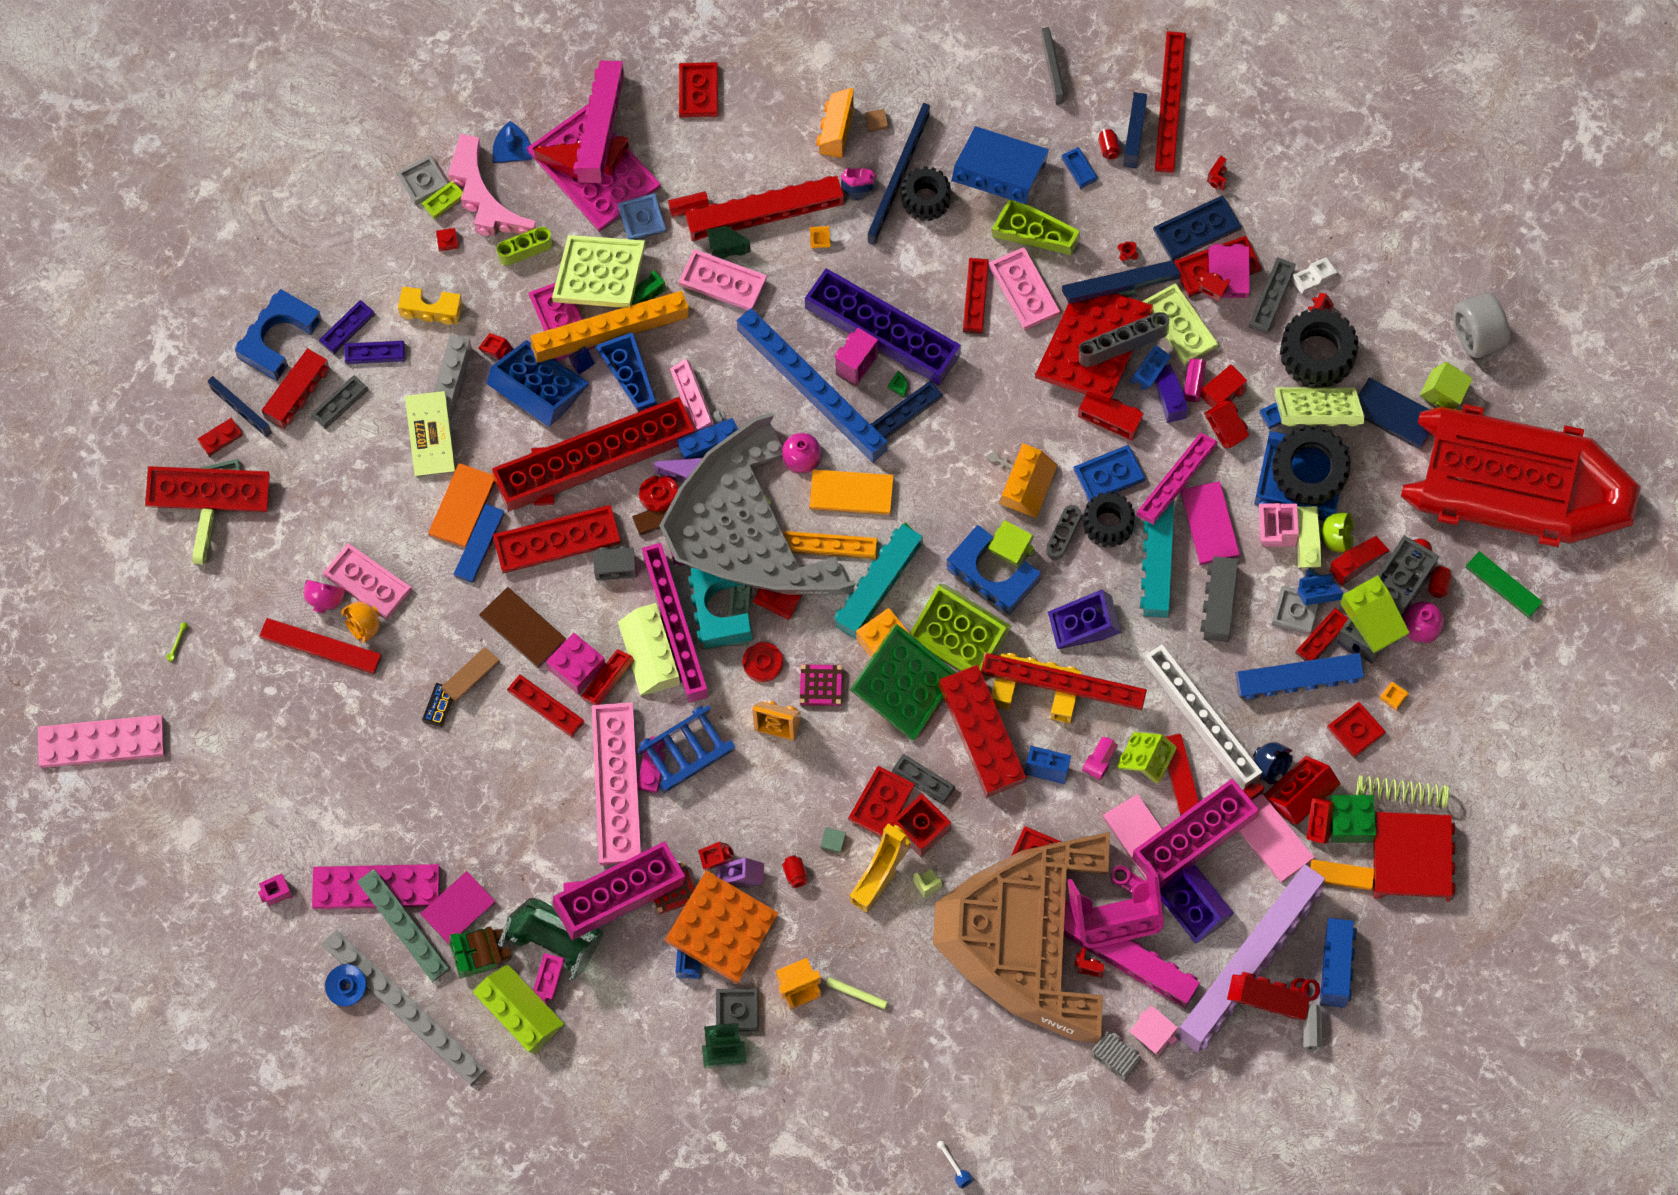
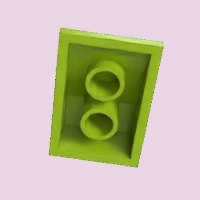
(1374, 614)

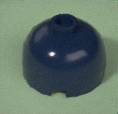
(1272, 760)

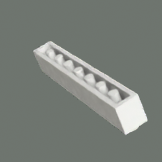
(1202, 717)

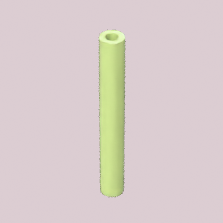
(856, 993)

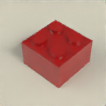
(922, 824)

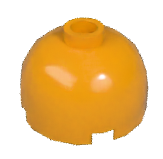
(362, 620)

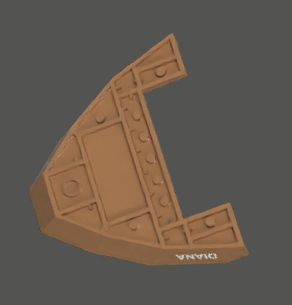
(1009, 932)

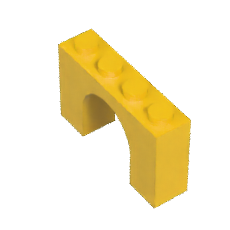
(1063, 703)

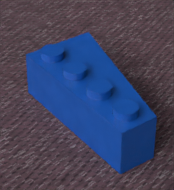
(628, 368)
(1337, 963)

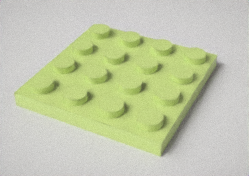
(599, 271)
(1319, 406)

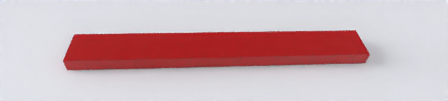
(1170, 102)
(1063, 681)

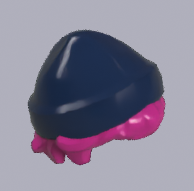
(858, 182)

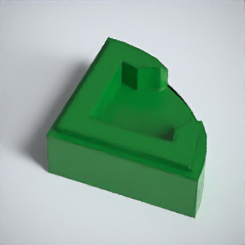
(898, 384)

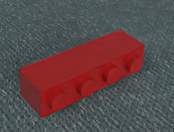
(295, 389)

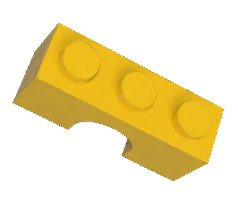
(445, 310)

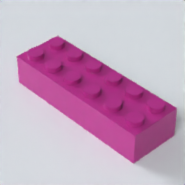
(1197, 832)
(618, 890)

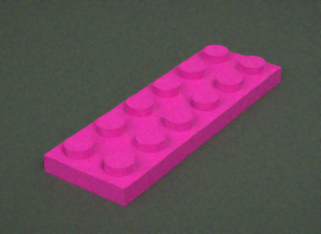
(338, 886)

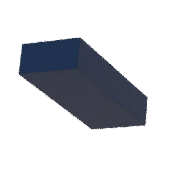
(1135, 130)

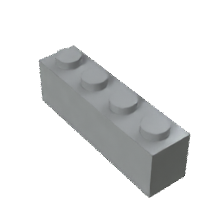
(453, 369)

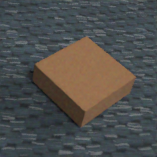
(876, 120)

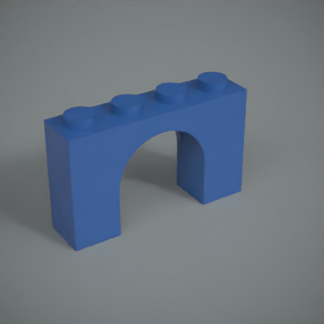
(281, 309)
(1004, 594)

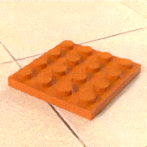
(721, 927)

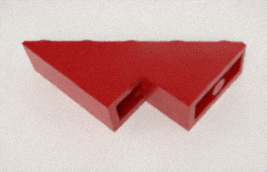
(565, 155)

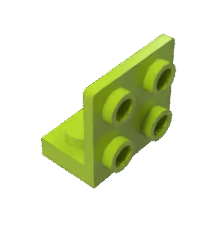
(1147, 754)

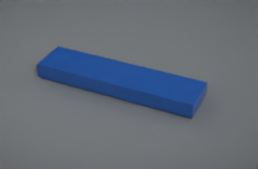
(479, 543)

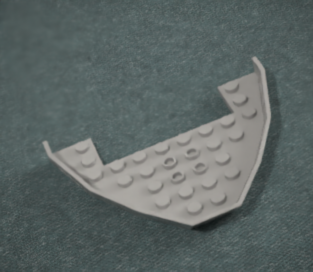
(728, 528)

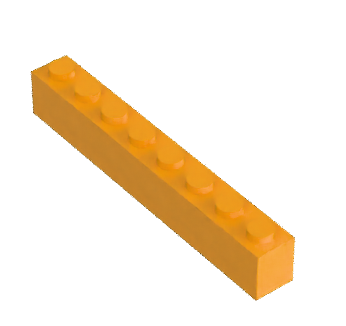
(609, 326)

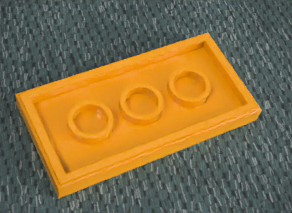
(851, 492)

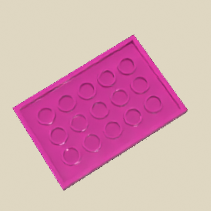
(597, 200)

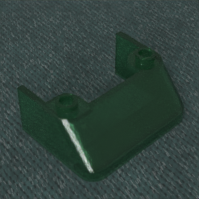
(540, 924)

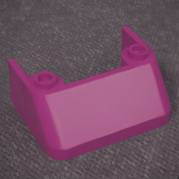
(1120, 919)

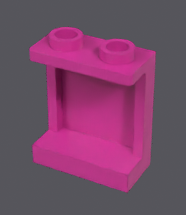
(1231, 264)

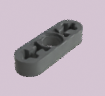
(1064, 541)

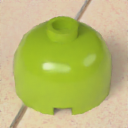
(1337, 532)

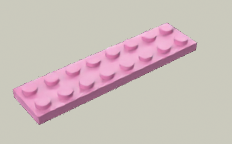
(616, 782)

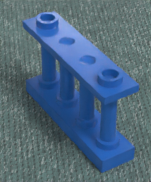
(686, 768)

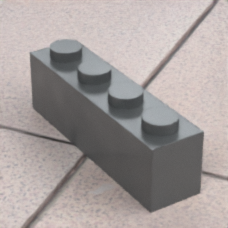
(1220, 599)

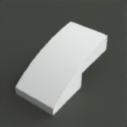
(1314, 275)

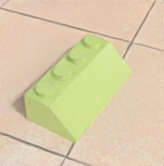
(649, 647)

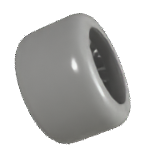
(1481, 325)

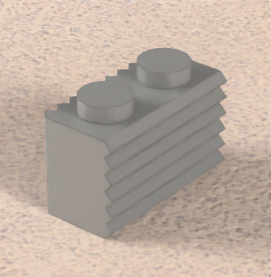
(1116, 1055)

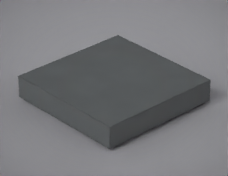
(738, 1007)

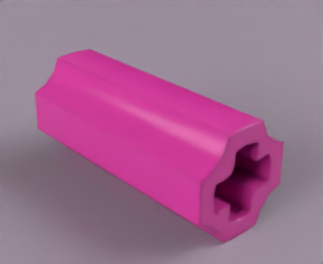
(1194, 380)

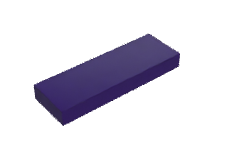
(346, 327)
(374, 352)

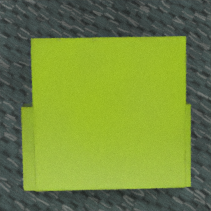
(1446, 386)
(1012, 544)

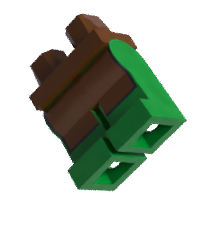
(478, 951)

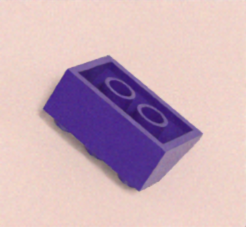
(1195, 903)

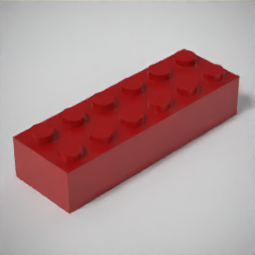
(982, 731)

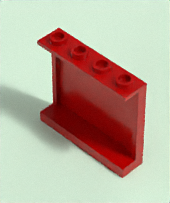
(1413, 855)

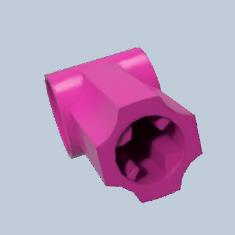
(1097, 763)
(1130, 881)

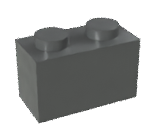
(614, 563)

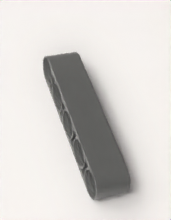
(1154, 328)

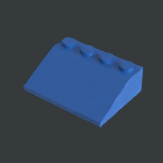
(538, 388)

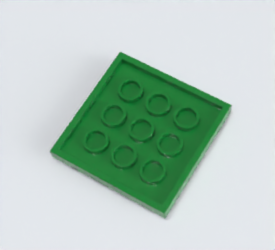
(902, 682)

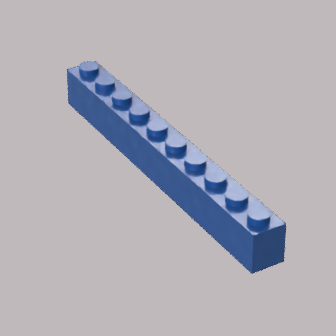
(812, 385)

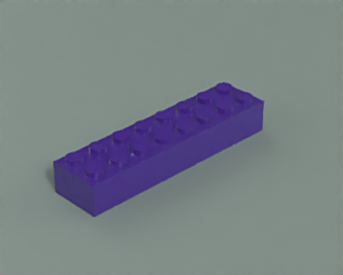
(897, 332)

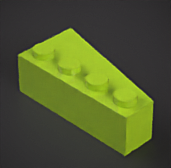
(1035, 228)

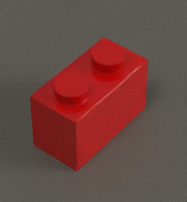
(1224, 387)
(1227, 424)

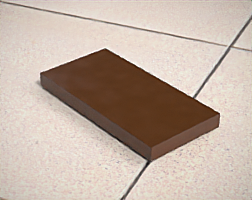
(522, 627)

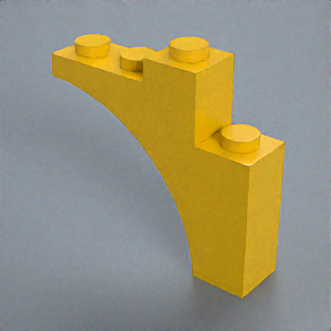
(882, 867)

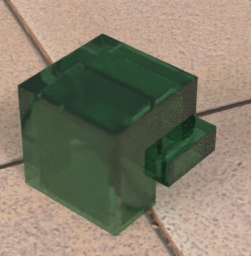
(723, 1046)

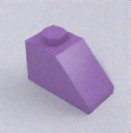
(742, 872)

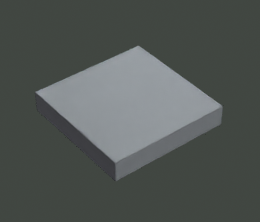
(422, 179)
(1293, 613)

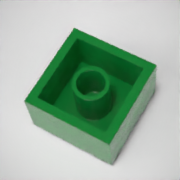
(1353, 819)

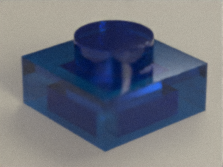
(581, 360)

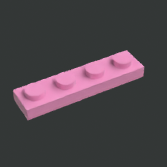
(691, 395)

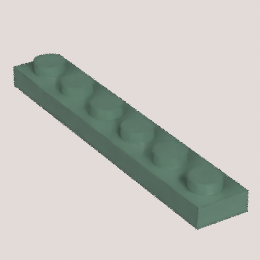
(403, 925)

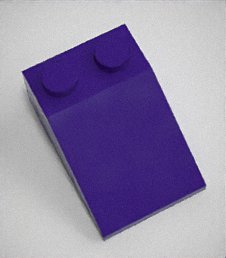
(1085, 620)

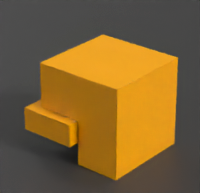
(798, 983)

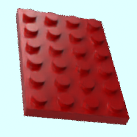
(1083, 322)

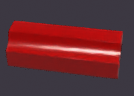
(683, 204)

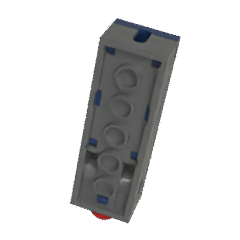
(1404, 578)

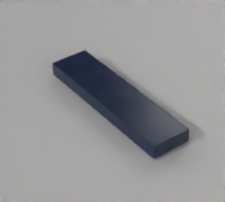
(240, 407)
(907, 409)

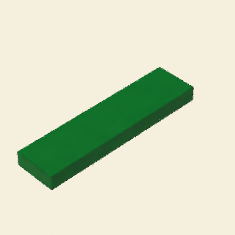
(1504, 584)

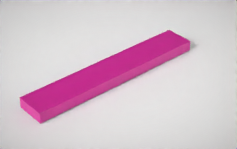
(1177, 478)

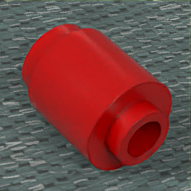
(1109, 144)
(1440, 582)
(795, 871)

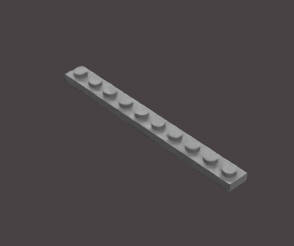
(406, 1009)

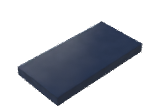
(1197, 228)
(1392, 412)

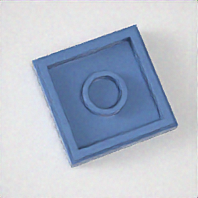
(641, 217)

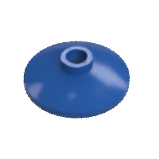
(336, 983)

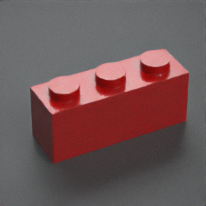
(1111, 416)

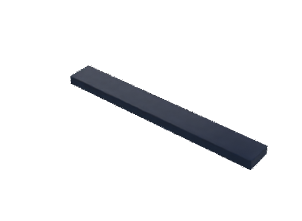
(898, 173)

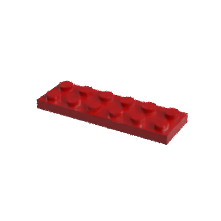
(207, 489)
(556, 539)

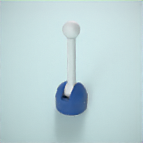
(962, 1177)

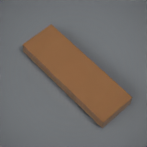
(470, 674)

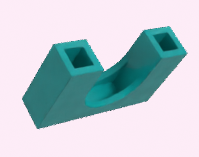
(716, 630)

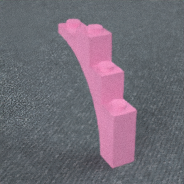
(475, 197)

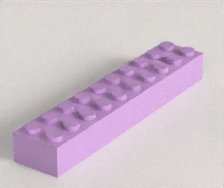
(1252, 957)

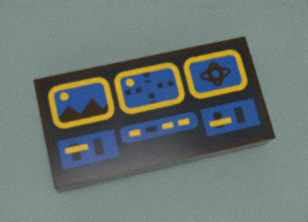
(437, 707)

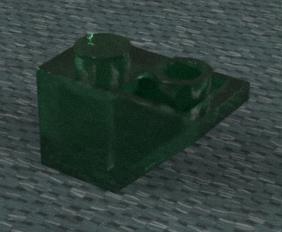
(727, 242)

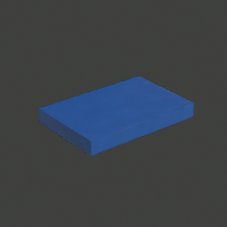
(1109, 472)

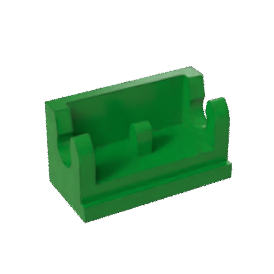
(649, 288)

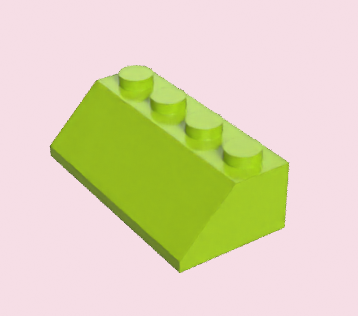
(518, 1008)

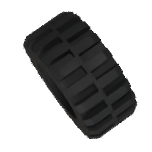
(1325, 325)
(1315, 439)

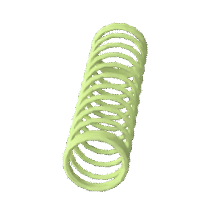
(1360, 791)

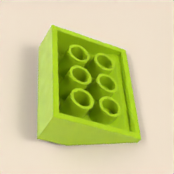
(958, 629)

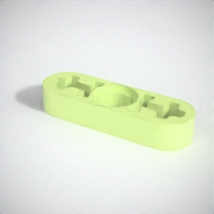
(203, 536)

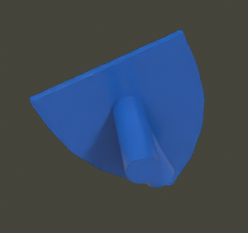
(510, 144)

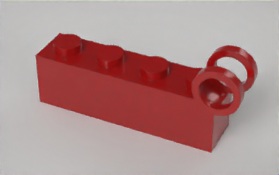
(1273, 997)

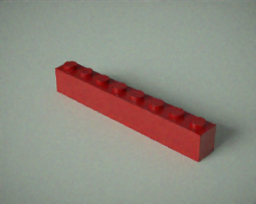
(766, 207)

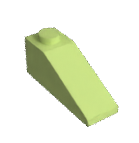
(1308, 539)

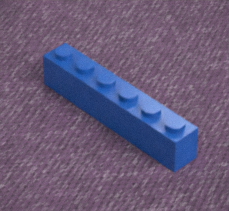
(1299, 674)

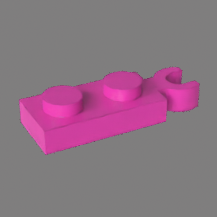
(649, 775)
(548, 977)

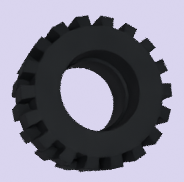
(926, 179)
(1108, 504)

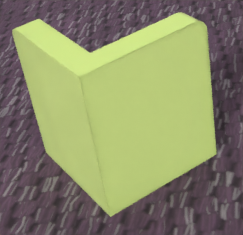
(927, 883)

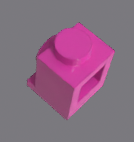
(275, 883)

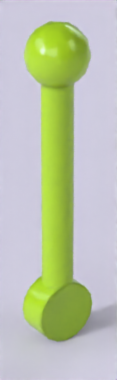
(170, 656)

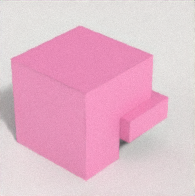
(1278, 525)
(1155, 1030)

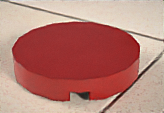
(657, 493)
(762, 662)

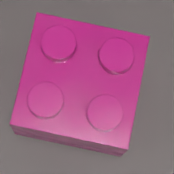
(856, 356)
(575, 663)

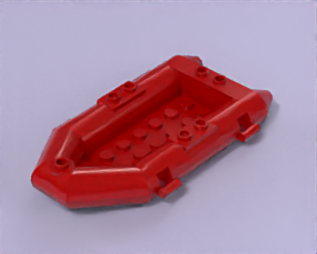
(1521, 478)

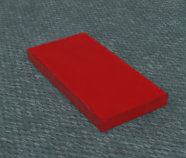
(1194, 265)

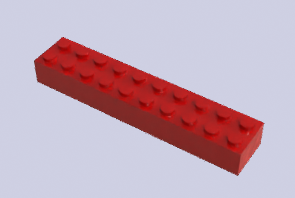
(592, 454)

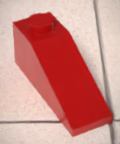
(1357, 559)

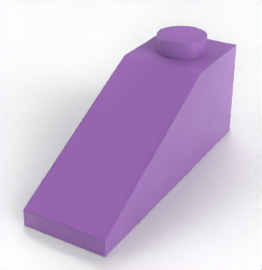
(676, 469)

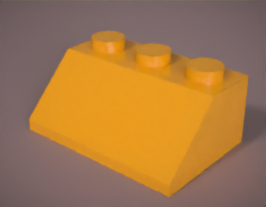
(836, 123)
(1028, 481)

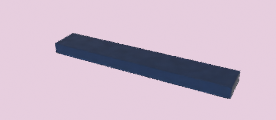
(1120, 281)

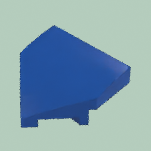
(1318, 588)

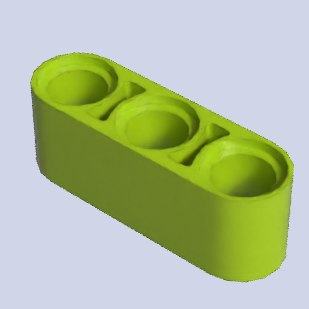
(530, 238)

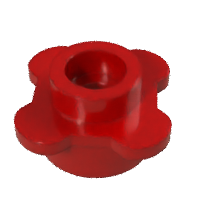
(1123, 247)

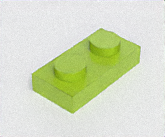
(443, 200)

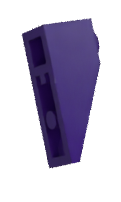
(1171, 395)

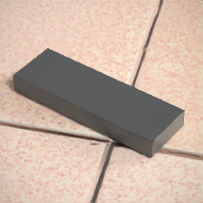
(339, 402)
(923, 779)

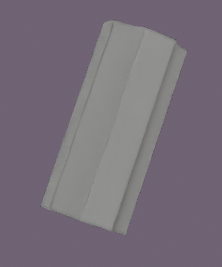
(1312, 1028)

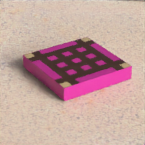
(820, 685)

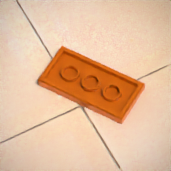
(462, 505)

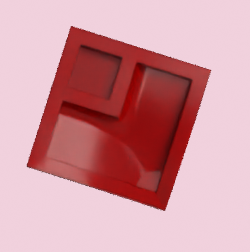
(777, 602)

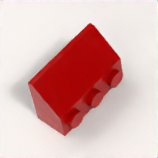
(1295, 790)

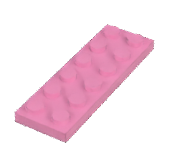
(100, 741)

